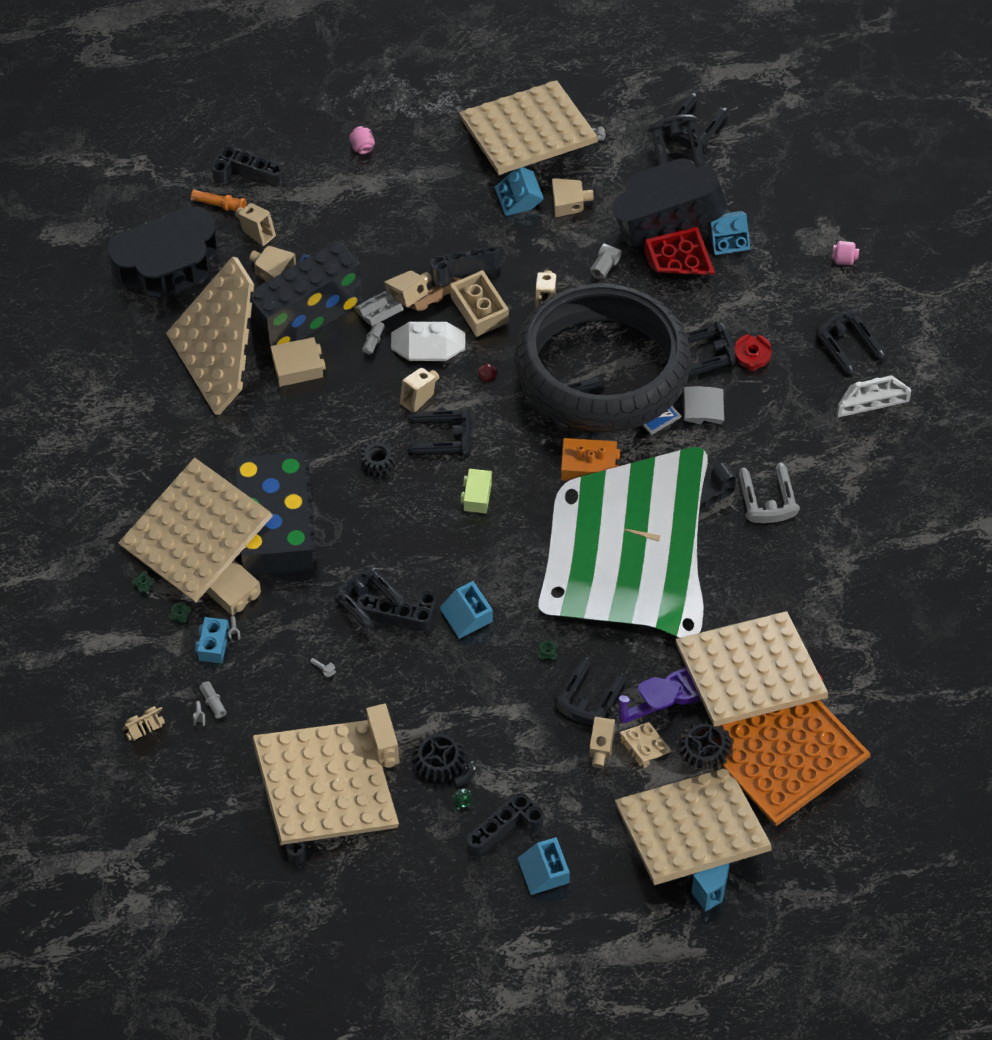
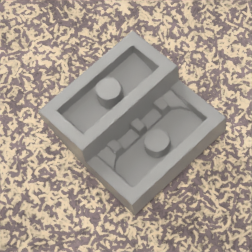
(378, 308)
(703, 404)

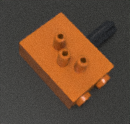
(587, 456)

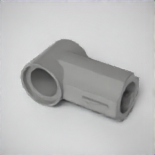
(606, 258)

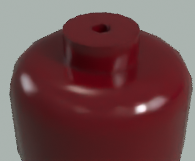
(487, 372)

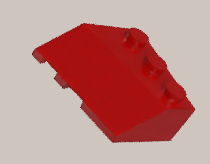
(679, 253)

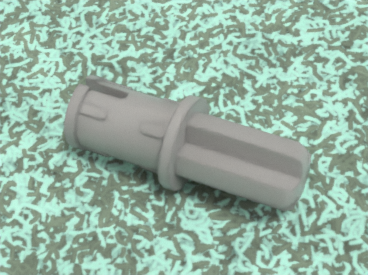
(373, 338)
(212, 699)

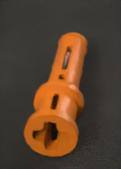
(227, 202)

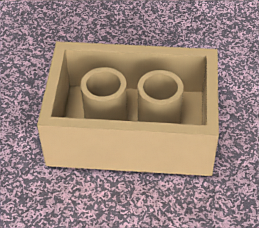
(479, 303)

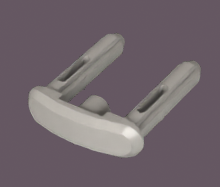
(772, 513)

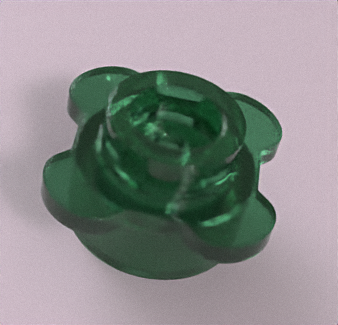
(143, 586)
(179, 607)
(547, 645)
(462, 798)

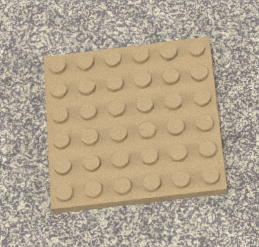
(528, 127)
(195, 529)
(751, 668)
(324, 782)
(692, 825)

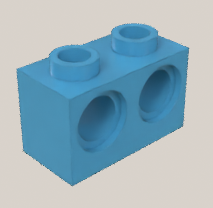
(216, 640)

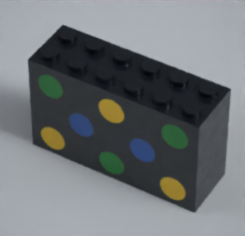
(306, 297)
(284, 489)

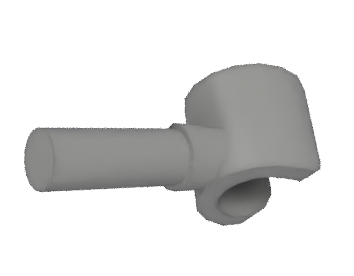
(600, 133)
(233, 630)
(327, 670)
(198, 716)

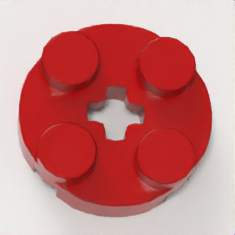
(750, 360)

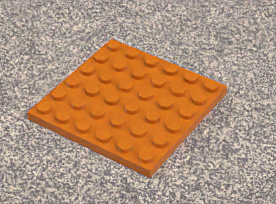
(790, 756)

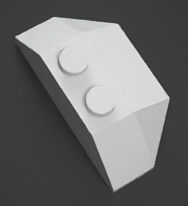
(428, 341)
(873, 395)

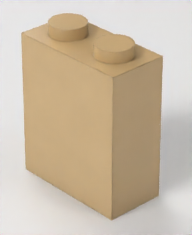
(297, 361)
(234, 588)
(383, 735)

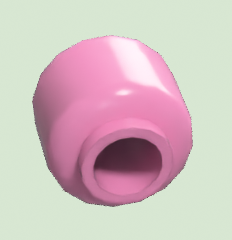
(362, 140)
(845, 253)

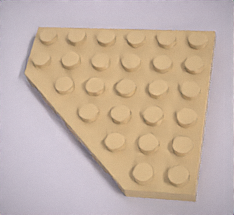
(214, 334)

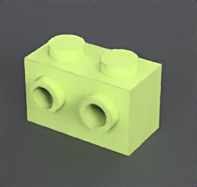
(477, 490)

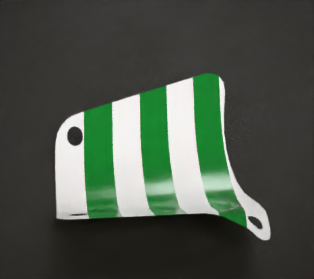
(620, 573)

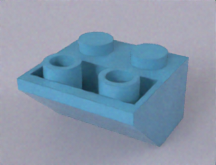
(519, 191)
(729, 233)
(467, 610)
(544, 866)
(710, 886)

